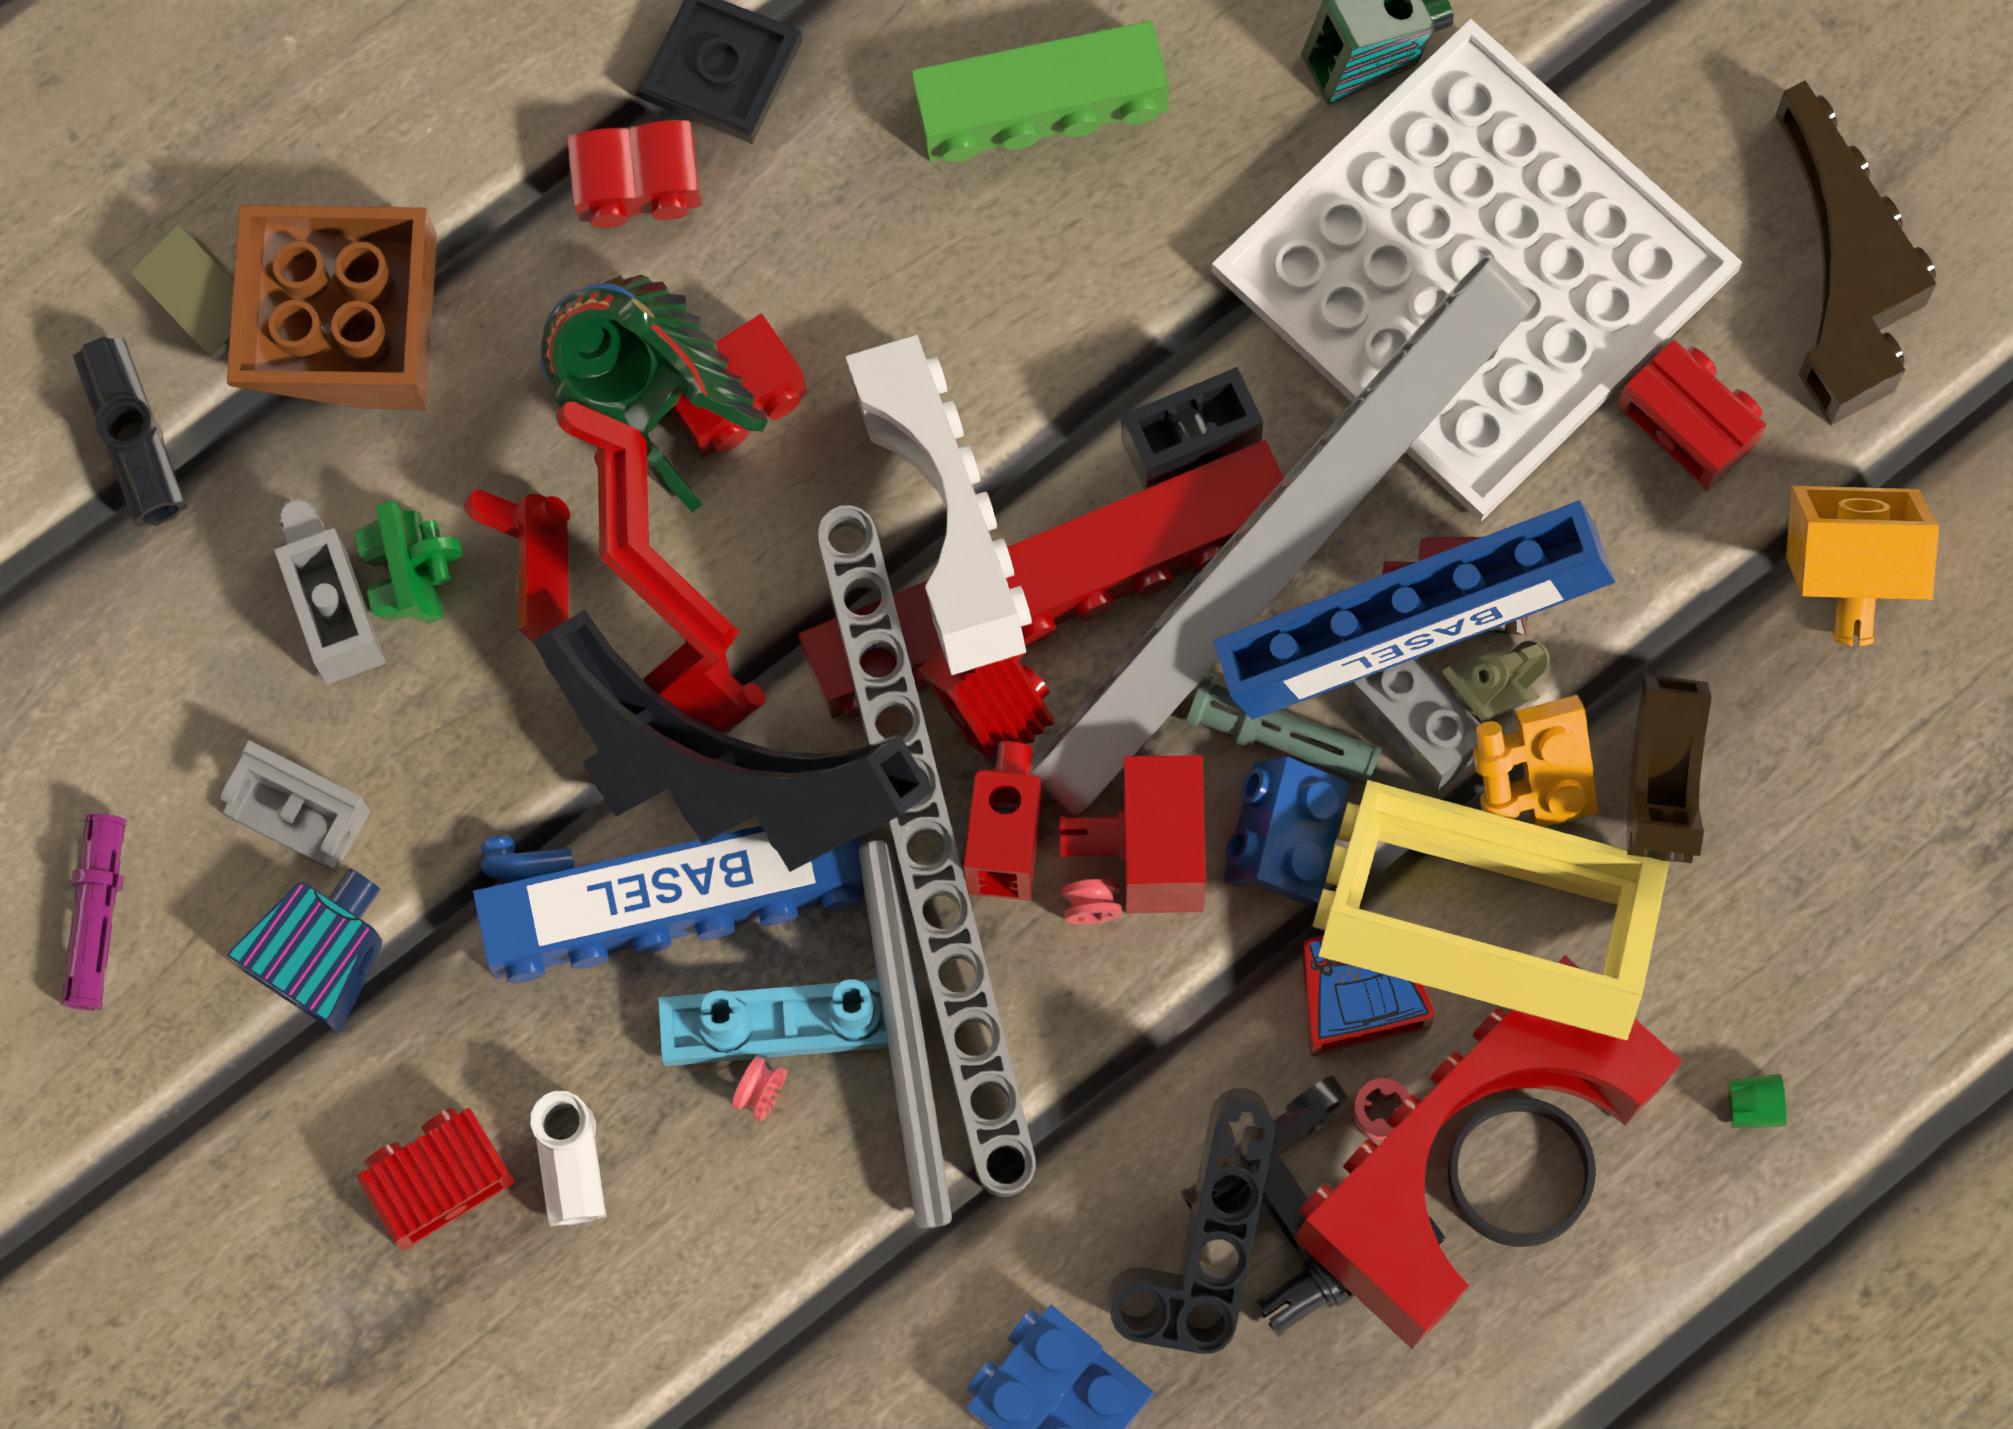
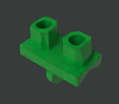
(415, 560)

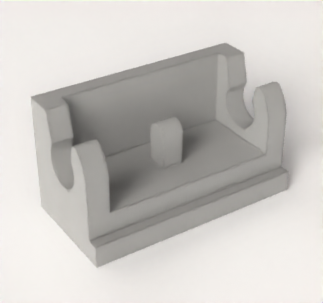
(293, 806)

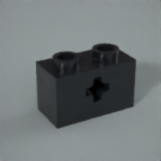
(1191, 428)

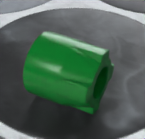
(1757, 1102)

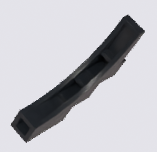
(719, 781)

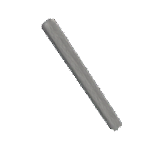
(905, 1034)

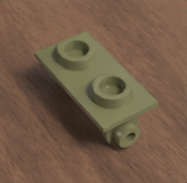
(1499, 681)

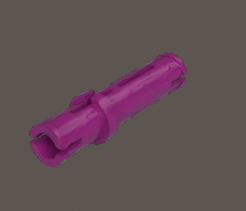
(95, 898)

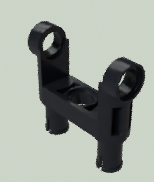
(1284, 1199)

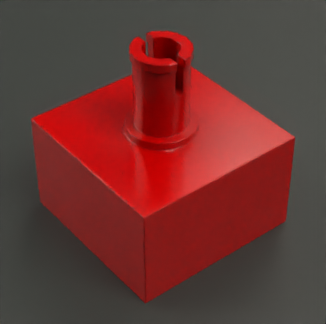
(1155, 834)

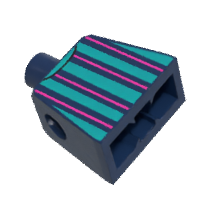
(314, 948)

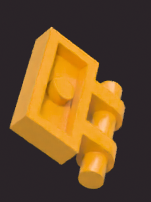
(1555, 762)

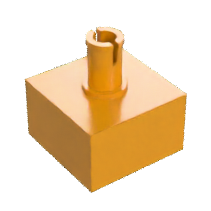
(1861, 549)

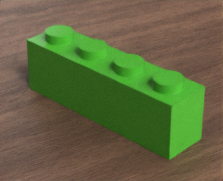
(1041, 92)

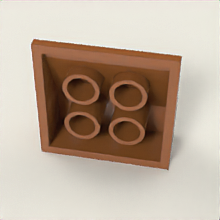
(334, 304)

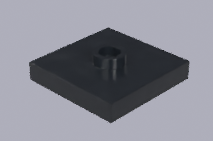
(721, 66)

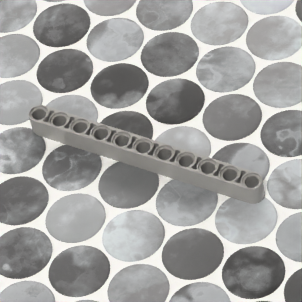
(1282, 534)
(942, 878)

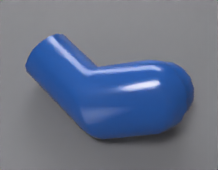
(505, 865)

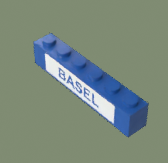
(1414, 610)
(655, 898)

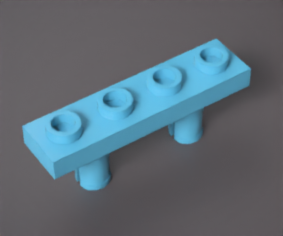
(772, 1022)

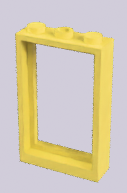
(1476, 968)

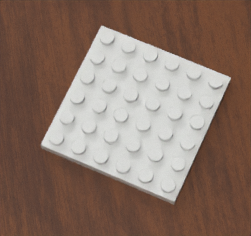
(1427, 186)

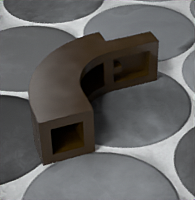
(1667, 770)

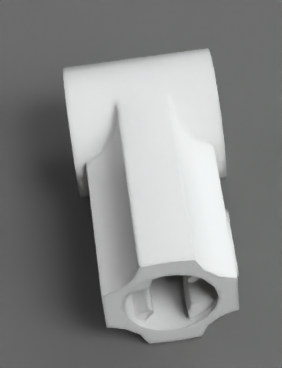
(568, 1165)

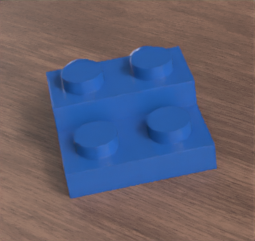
(1055, 1381)

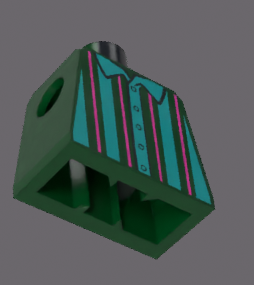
(1369, 41)

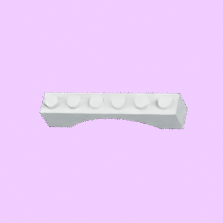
(968, 589)

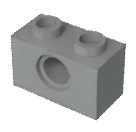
(1419, 721)

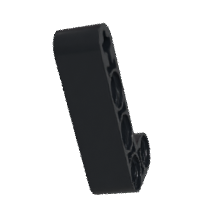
(1208, 1221)

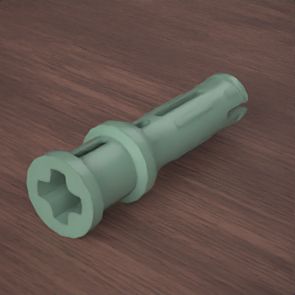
(1356, 762)

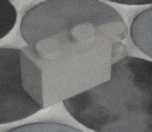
(326, 595)

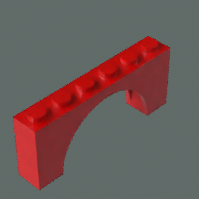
(1376, 1222)

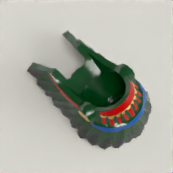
(632, 357)

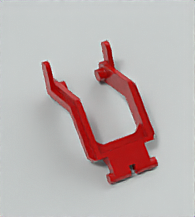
(697, 671)

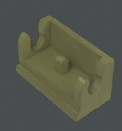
(191, 288)

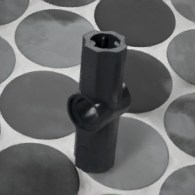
(143, 461)

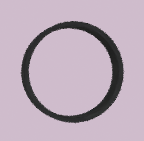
(1550, 1112)

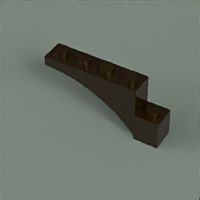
(1867, 264)

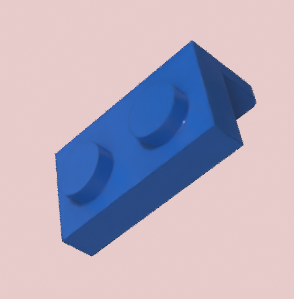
(1286, 829)

